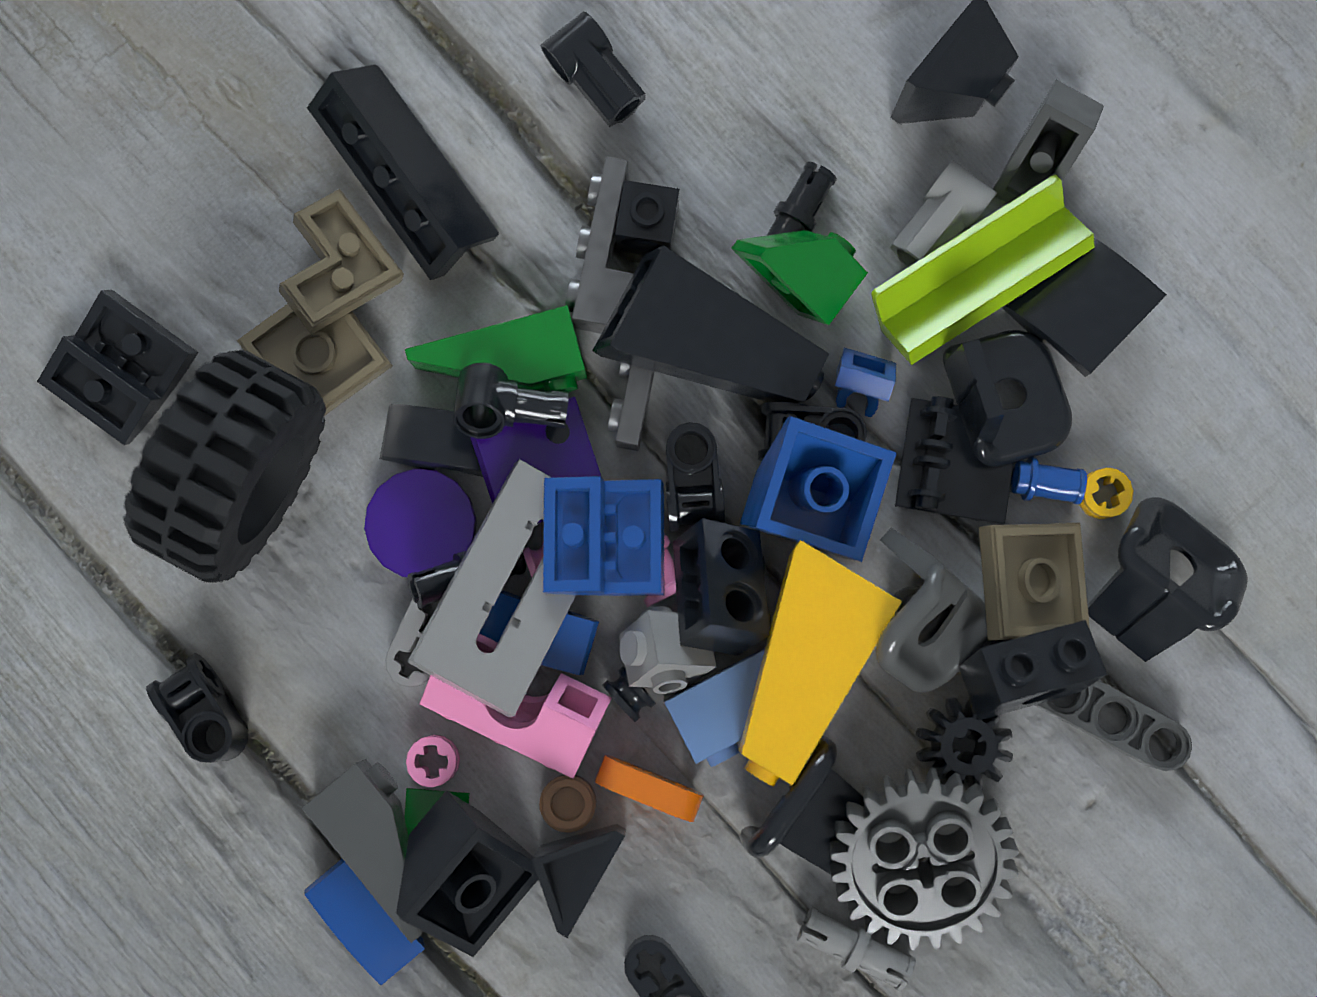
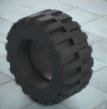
(224, 465)

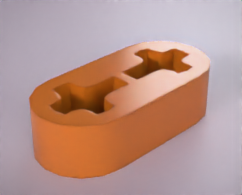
(649, 788)

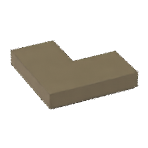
(351, 265)

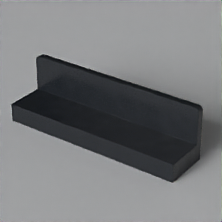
(400, 168)

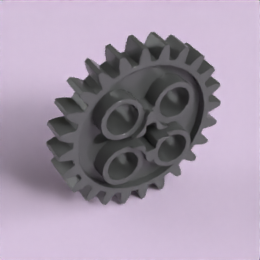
(917, 813)

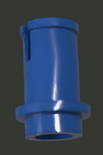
(1048, 481)

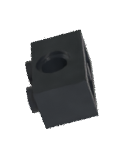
(1032, 669)

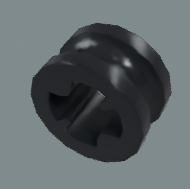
(628, 698)

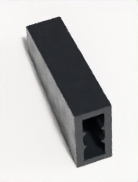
(705, 333)

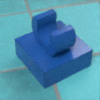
(866, 376)

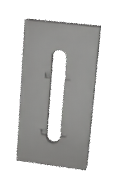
(449, 640)

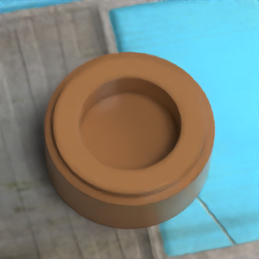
(568, 803)

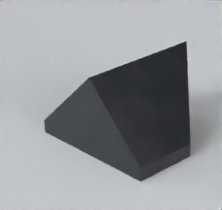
(572, 869)

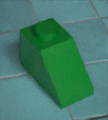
(805, 270)

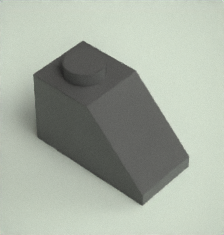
(1050, 141)

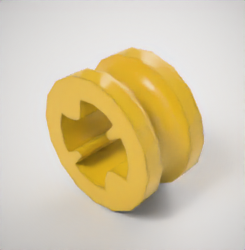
(1119, 501)

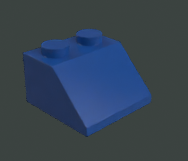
(819, 489)

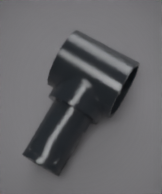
(490, 402)

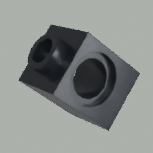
(646, 217)

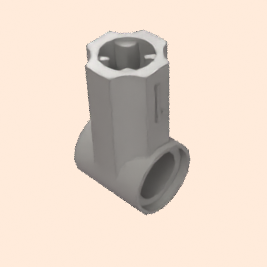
(948, 209)

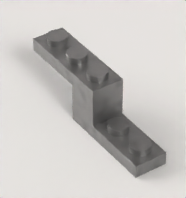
(599, 291)

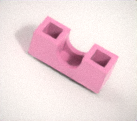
(545, 728)

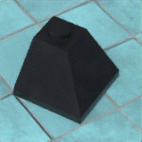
(960, 70)
(461, 875)

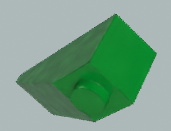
(531, 350)

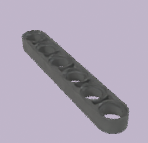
(1084, 711)

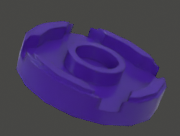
(419, 521)

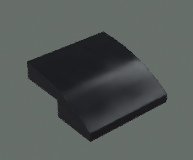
(1087, 306)
(117, 367)

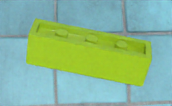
(980, 271)

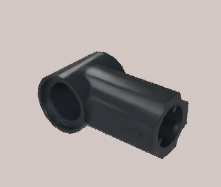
(585, 57)

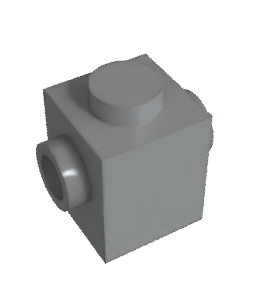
(654, 653)

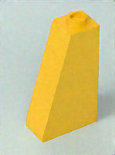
(814, 652)

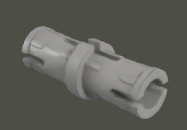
(856, 949)

